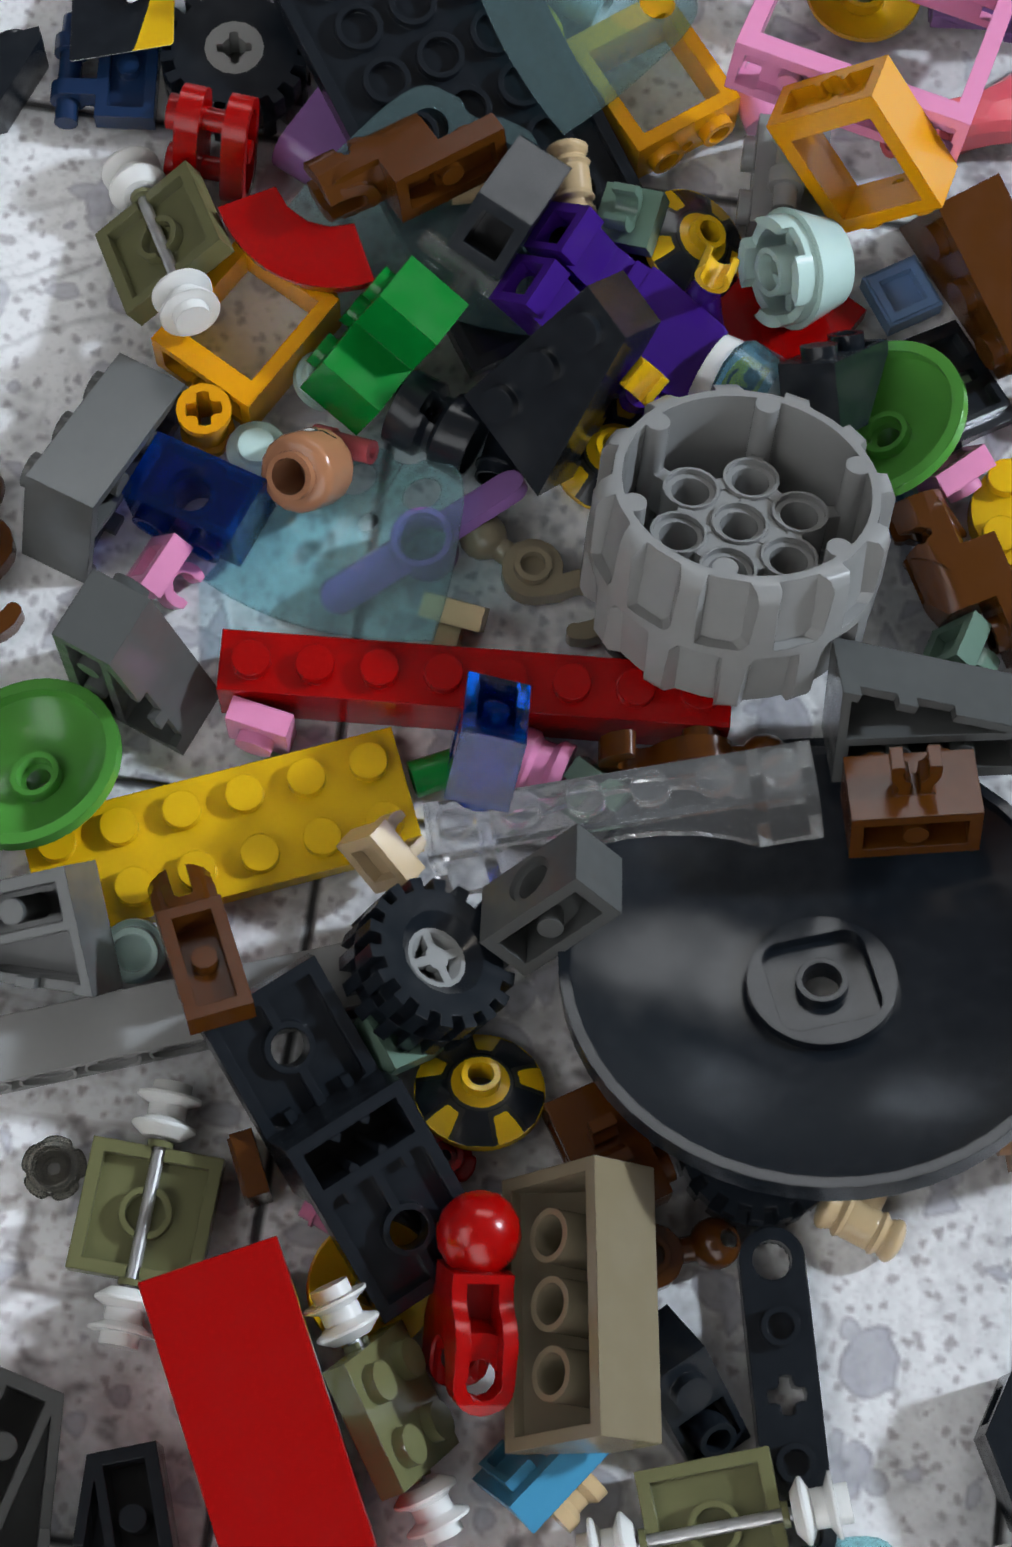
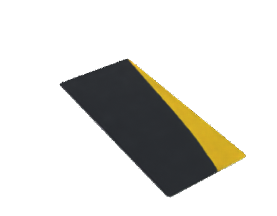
(119, 27)

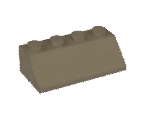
(585, 1310)

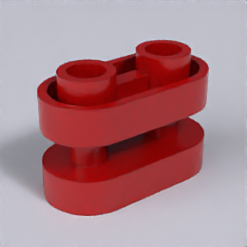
(192, 122)

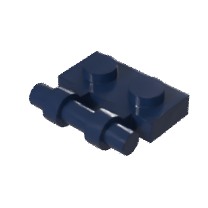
(121, 95)

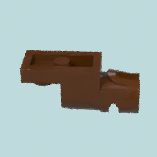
(405, 167)
(951, 573)
(201, 952)

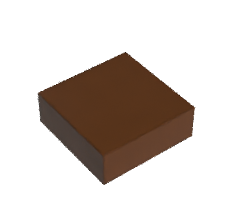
(249, 1168)

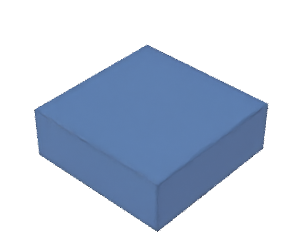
(901, 295)

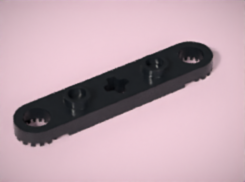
(783, 1345)

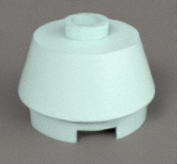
(796, 267)

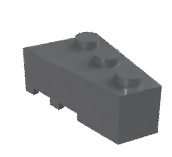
(913, 701)
(58, 932)

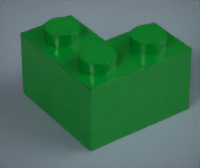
(384, 341)

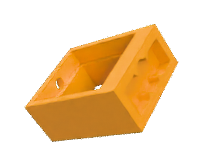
(847, 97)
(702, 124)
(256, 397)

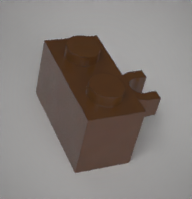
(911, 802)
(588, 1125)

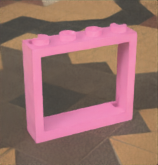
(789, 63)

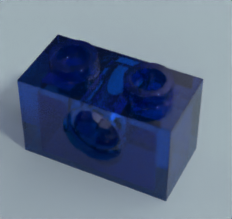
(179, 473)
(488, 743)

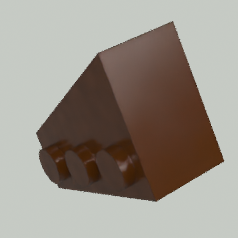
(970, 261)

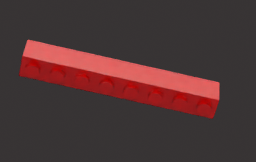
(425, 684)

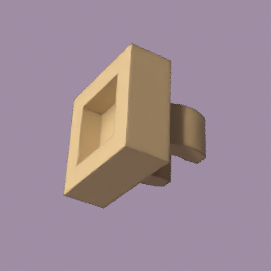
(455, 618)
(381, 853)

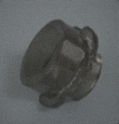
(53, 1150)

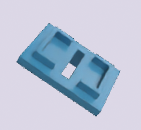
(533, 1484)

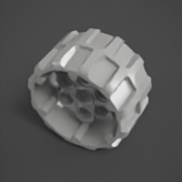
(715, 540)

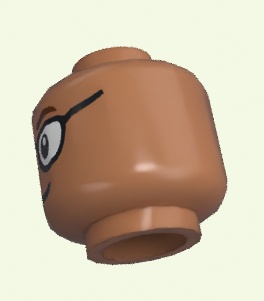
(307, 469)

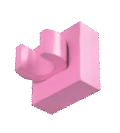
(160, 564)

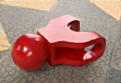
(474, 1301)

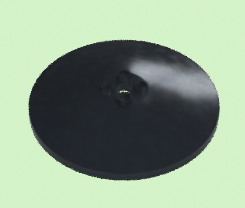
(733, 1067)

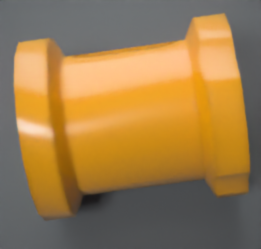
(200, 402)

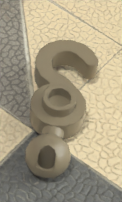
(530, 573)

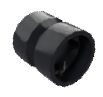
(434, 422)

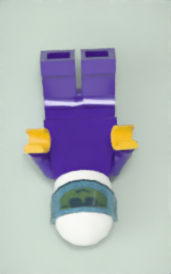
(689, 345)

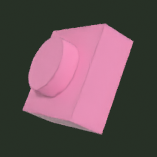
(960, 473)
(260, 727)

